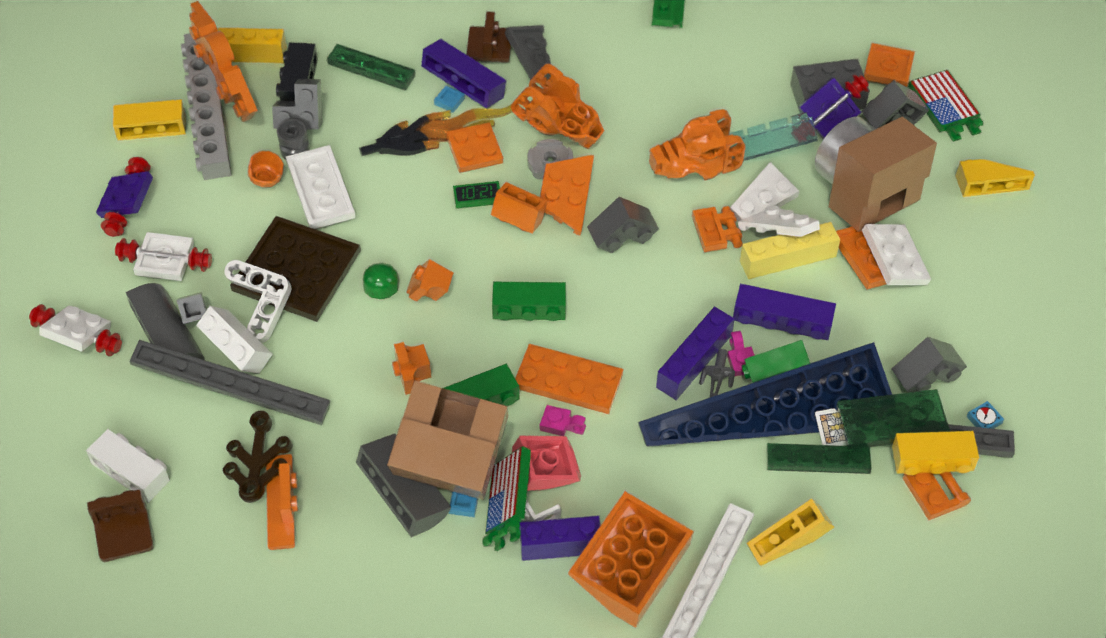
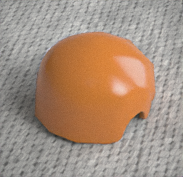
(265, 169)

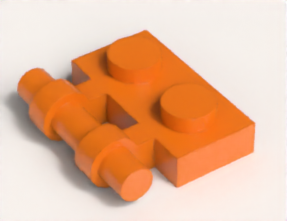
(710, 229)

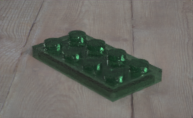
(879, 418)

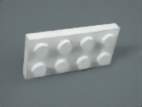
(320, 187)

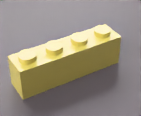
(788, 252)

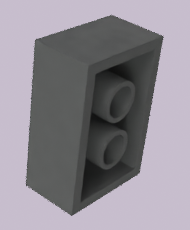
(810, 77)

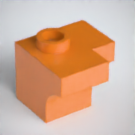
(429, 281)
(411, 364)

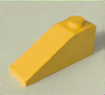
(990, 177)
(791, 532)

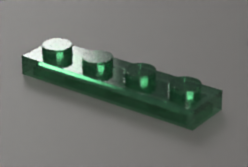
(371, 66)
(817, 458)

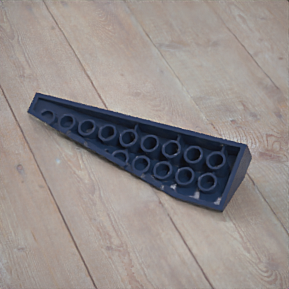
(775, 404)

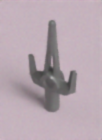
(718, 372)

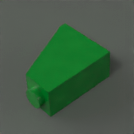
(775, 361)

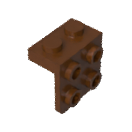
(121, 525)

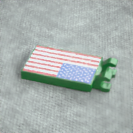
(947, 104)
(507, 498)

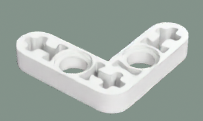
(268, 292)

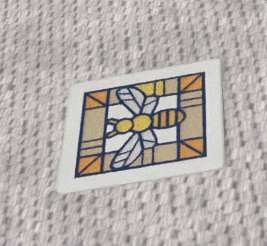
(830, 427)

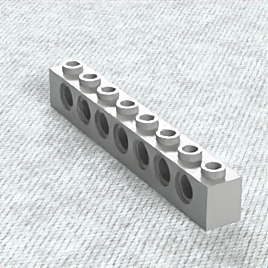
(207, 114)

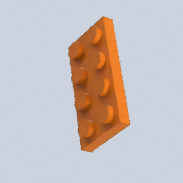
(569, 378)

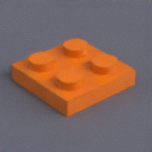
(888, 64)
(474, 147)

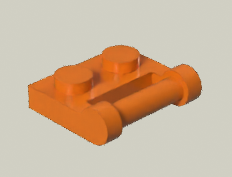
(931, 495)

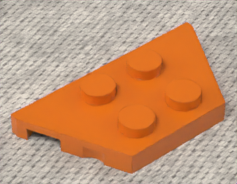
(566, 189)

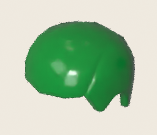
(380, 281)

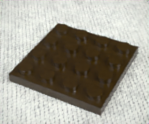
(307, 259)

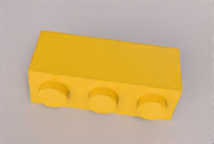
(256, 44)
(149, 119)
(935, 452)

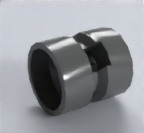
(292, 137)

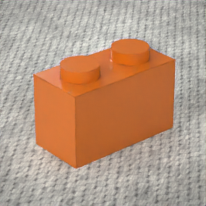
(519, 207)

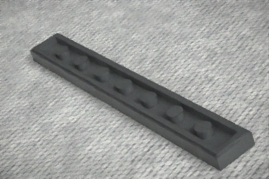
(230, 382)

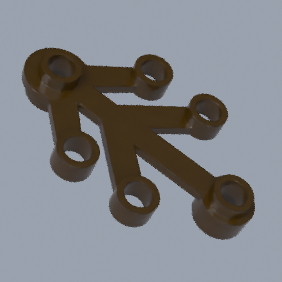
(256, 460)

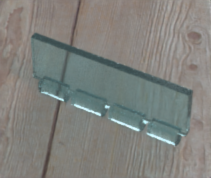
(779, 136)

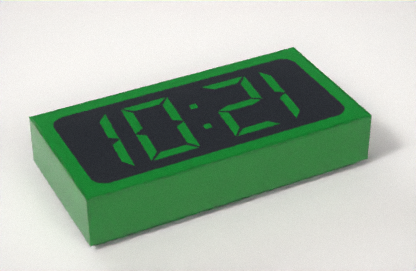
(475, 194)

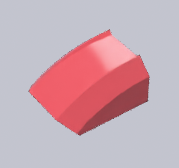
(551, 461)

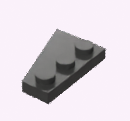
(529, 47)

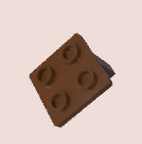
(488, 42)

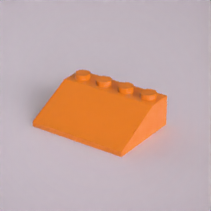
(631, 558)

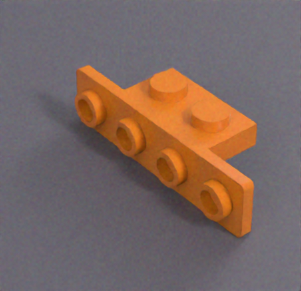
(281, 505)

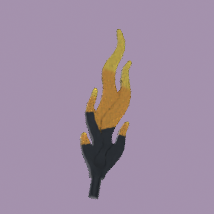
(428, 131)

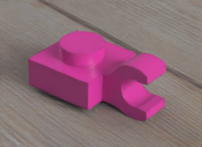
(738, 353)
(558, 420)

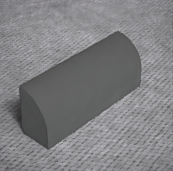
(161, 319)
(412, 502)

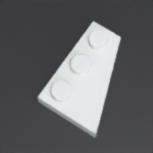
(767, 190)
(781, 220)

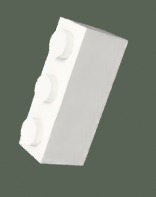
(234, 339)
(128, 464)

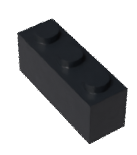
(299, 63)

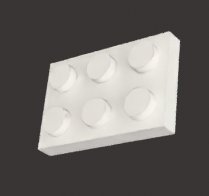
(896, 254)

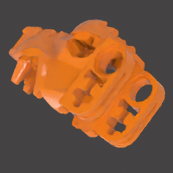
(558, 108)
(700, 148)

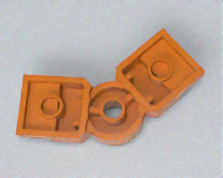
(217, 53)

